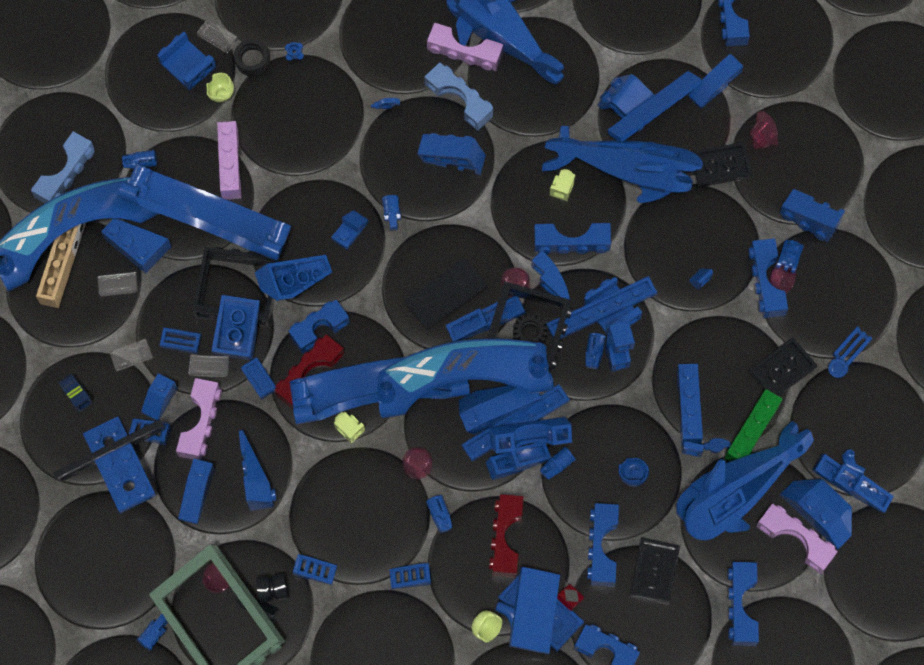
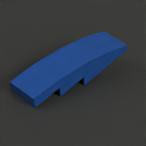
(481, 320)
(853, 484)

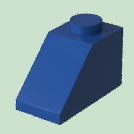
(159, 396)

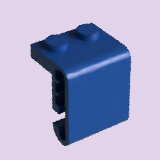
(625, 95)

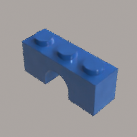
(330, 315)
(593, 639)

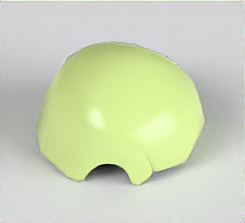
(220, 87)
(486, 626)

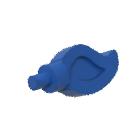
(386, 103)
(717, 445)

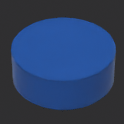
(838, 368)

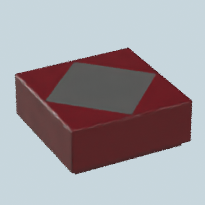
(570, 597)

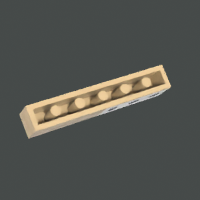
(59, 266)

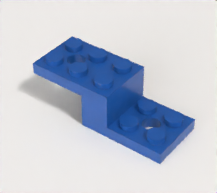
(120, 466)

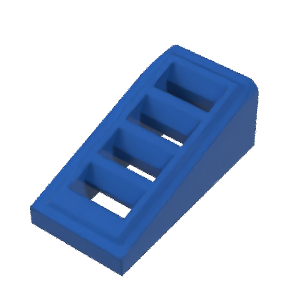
(154, 439)
(304, 574)
(418, 582)

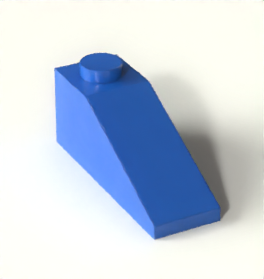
(196, 490)

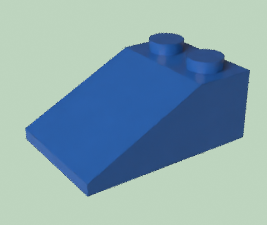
(236, 328)

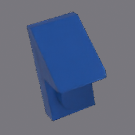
(351, 227)

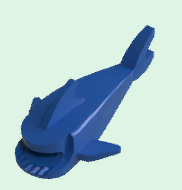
(501, 23)
(647, 164)
(732, 489)

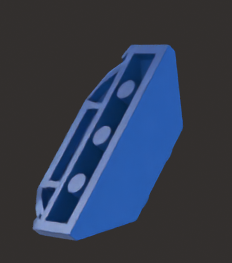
(821, 508)

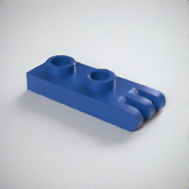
(790, 255)

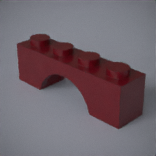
(325, 353)
(509, 511)

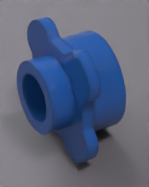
(294, 47)

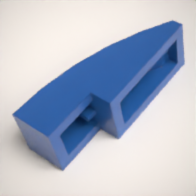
(716, 81)
(550, 277)
(517, 461)

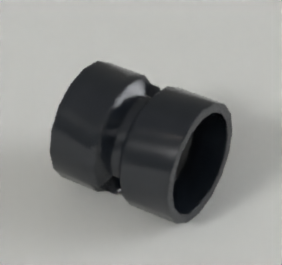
(272, 588)

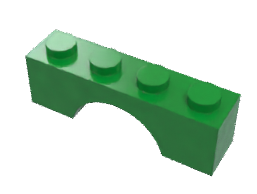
(754, 426)

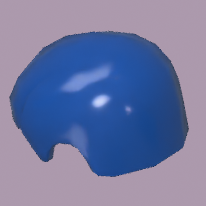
(633, 472)

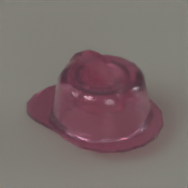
(764, 131)

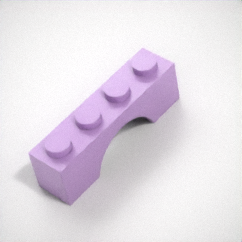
(485, 54)
(228, 160)
(193, 442)
(777, 522)

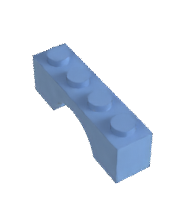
(443, 81)
(78, 152)

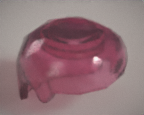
(516, 276)
(782, 279)
(417, 463)
(214, 580)

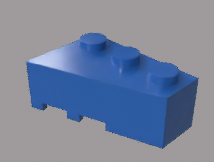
(452, 150)
(811, 215)
(136, 244)

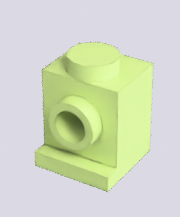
(562, 185)
(348, 426)

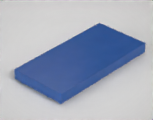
(534, 610)
(565, 621)

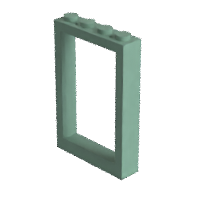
(213, 553)

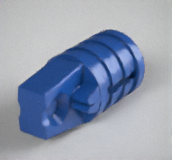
(143, 158)
(391, 210)
(594, 350)
(557, 463)
(439, 513)
(153, 632)

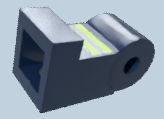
(75, 393)

